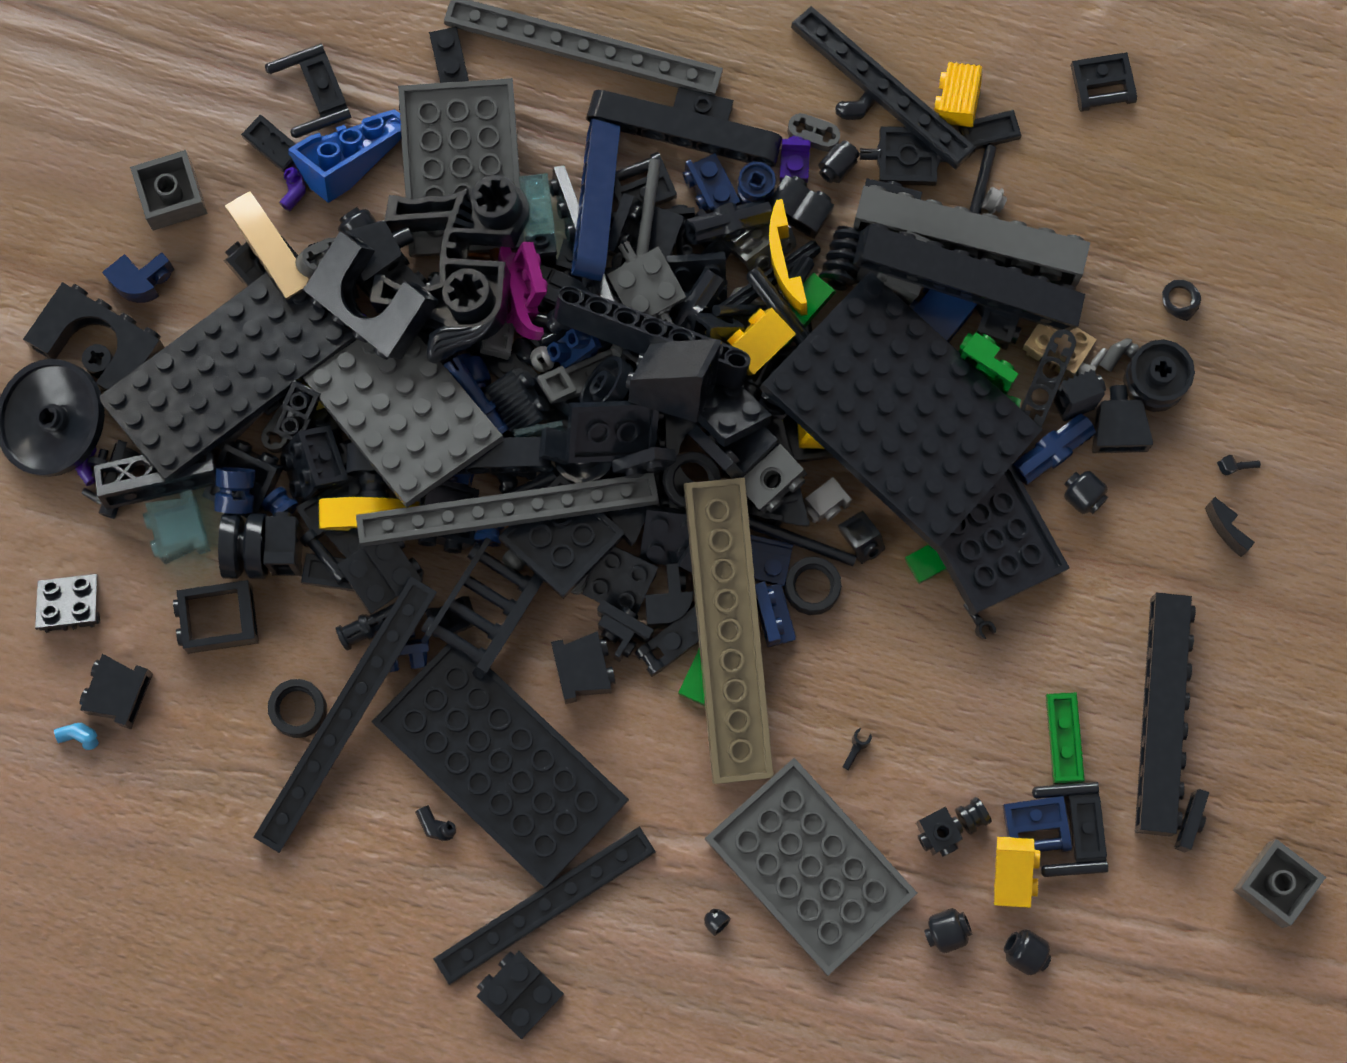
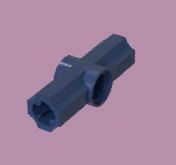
(1054, 448)

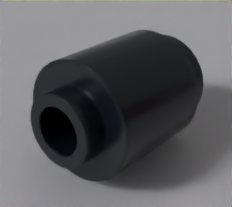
(838, 162)

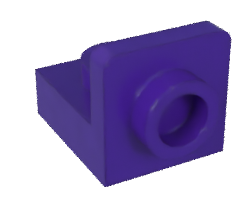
(795, 158)

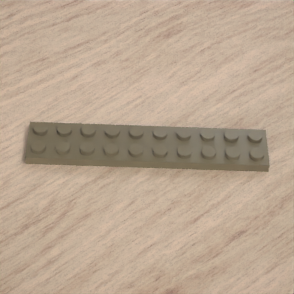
(728, 630)

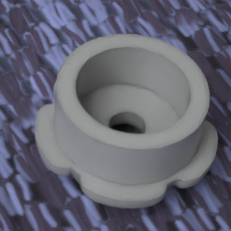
(994, 200)

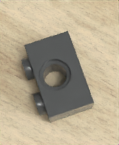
(779, 463)

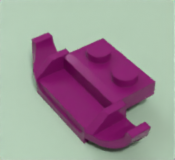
(526, 288)

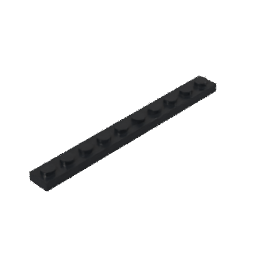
(345, 714)

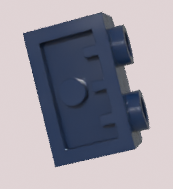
(709, 183)
(774, 614)

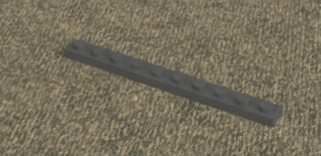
(583, 46)
(506, 509)

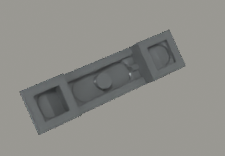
(568, 383)

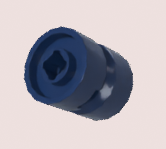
(756, 182)
(237, 480)

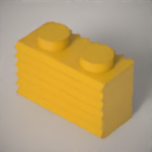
(960, 94)

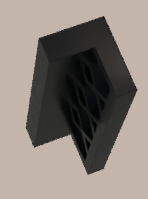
(151, 484)

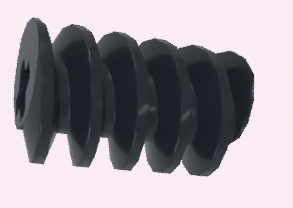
(841, 258)

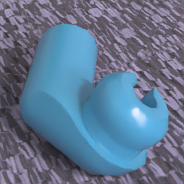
(79, 732)

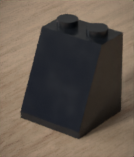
(675, 377)

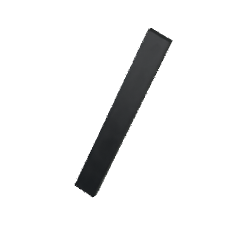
(883, 87)
(544, 905)

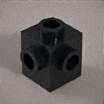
(941, 821)

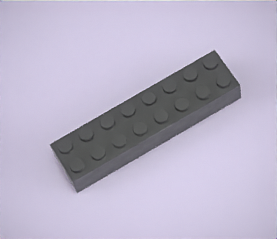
(983, 236)

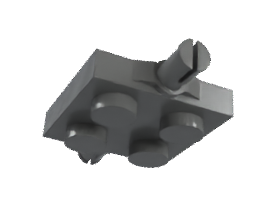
(647, 283)

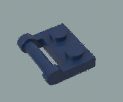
(1039, 816)

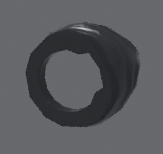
(1186, 312)

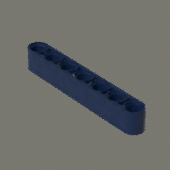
(595, 200)

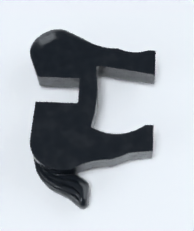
(470, 292)

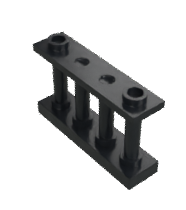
(497, 633)

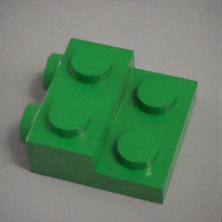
(982, 354)

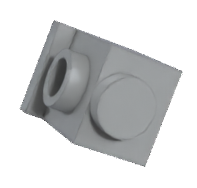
(826, 501)

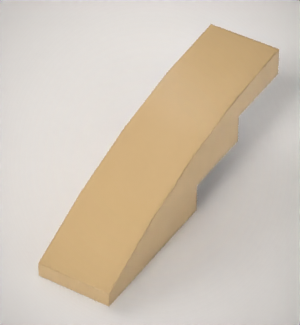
(267, 244)

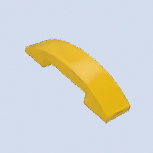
(792, 287)
(342, 511)

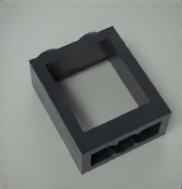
(247, 616)

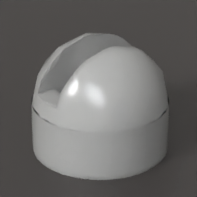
(541, 352)

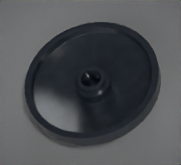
(50, 417)

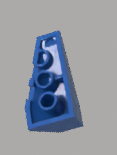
(342, 158)

